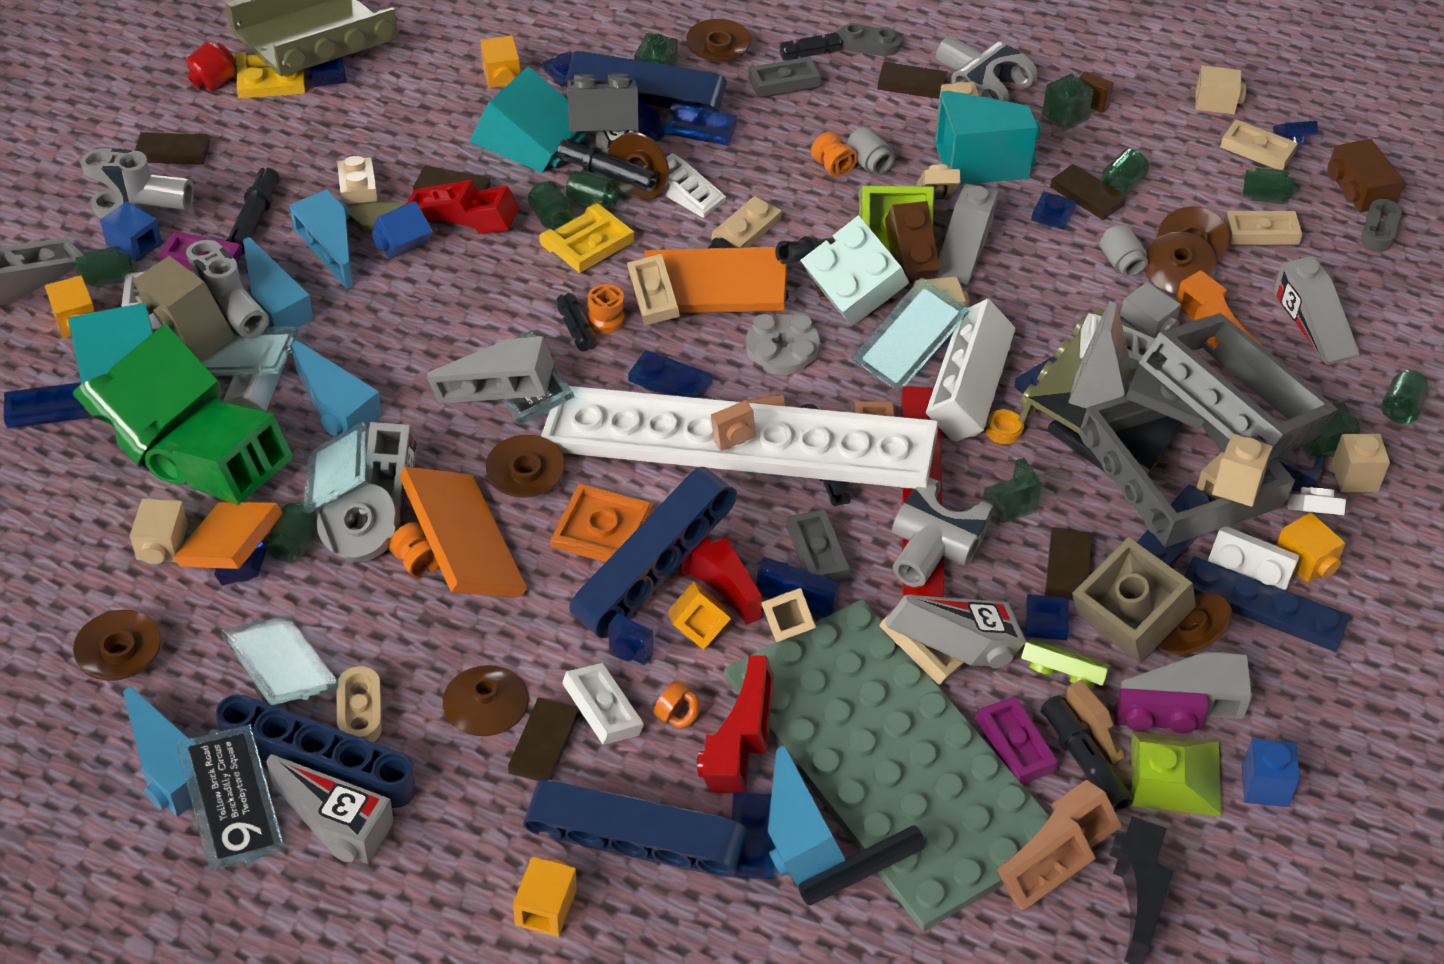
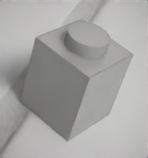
(1150, 310)

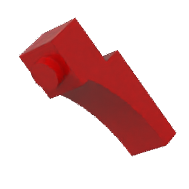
(466, 205)
(724, 572)
(743, 732)

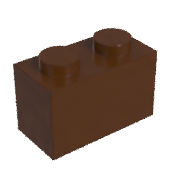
(1364, 174)
(912, 240)

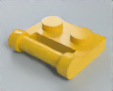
(265, 81)
(588, 238)

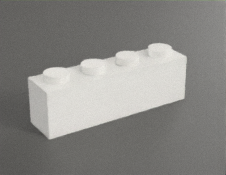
(971, 372)

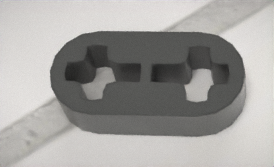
(1386, 226)

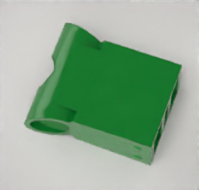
(149, 392)
(221, 451)

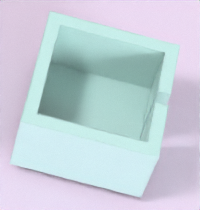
(855, 271)

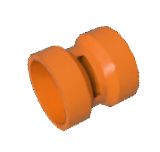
(838, 157)
(606, 308)
(413, 548)

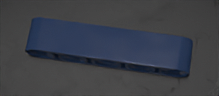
(656, 83)
(653, 550)
(336, 749)
(636, 828)

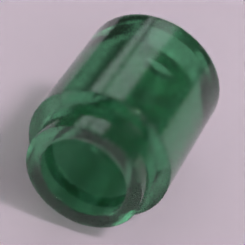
(1126, 171)
(1268, 185)
(591, 188)
(550, 205)
(104, 266)
(1405, 397)
(292, 533)

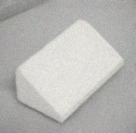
(252, 390)

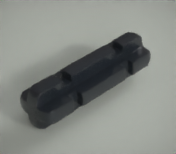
(810, 46)
(576, 322)

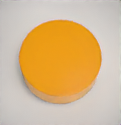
(1004, 426)

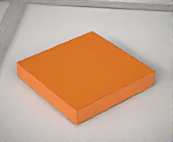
(598, 522)
(228, 535)

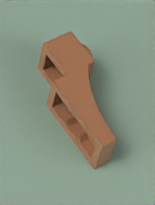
(1061, 845)

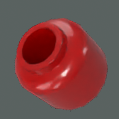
(210, 66)

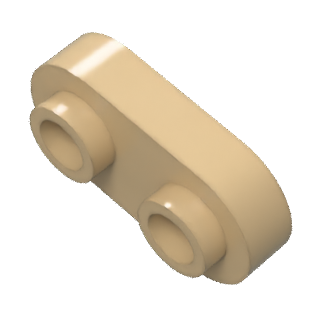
(359, 708)

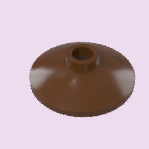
(718, 39)
(638, 147)
(1198, 222)
(1167, 271)
(525, 454)
(1200, 627)
(115, 631)
(485, 713)

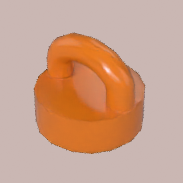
(672, 701)

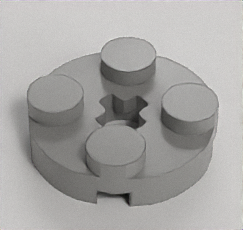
(795, 329)
(373, 537)

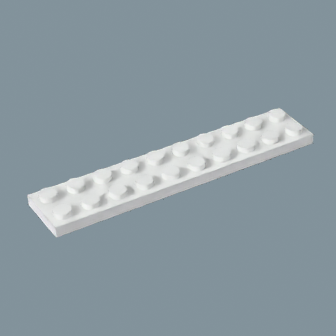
(786, 439)

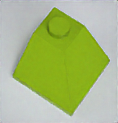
(877, 201)
(1175, 773)

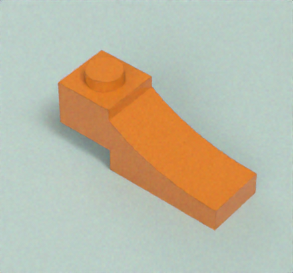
(1205, 297)

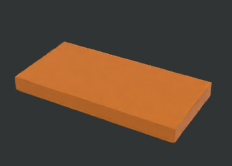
(725, 279)
(462, 533)

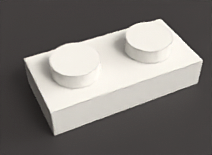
(1317, 501)
(1253, 557)
(603, 703)

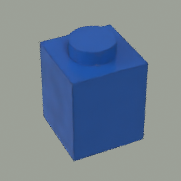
(131, 230)
(401, 230)
(1270, 772)

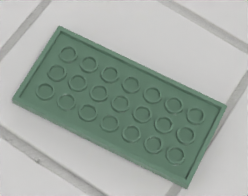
(895, 755)

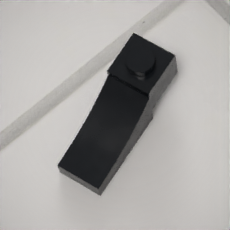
(1143, 880)

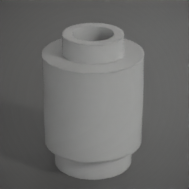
(872, 151)
(1124, 250)

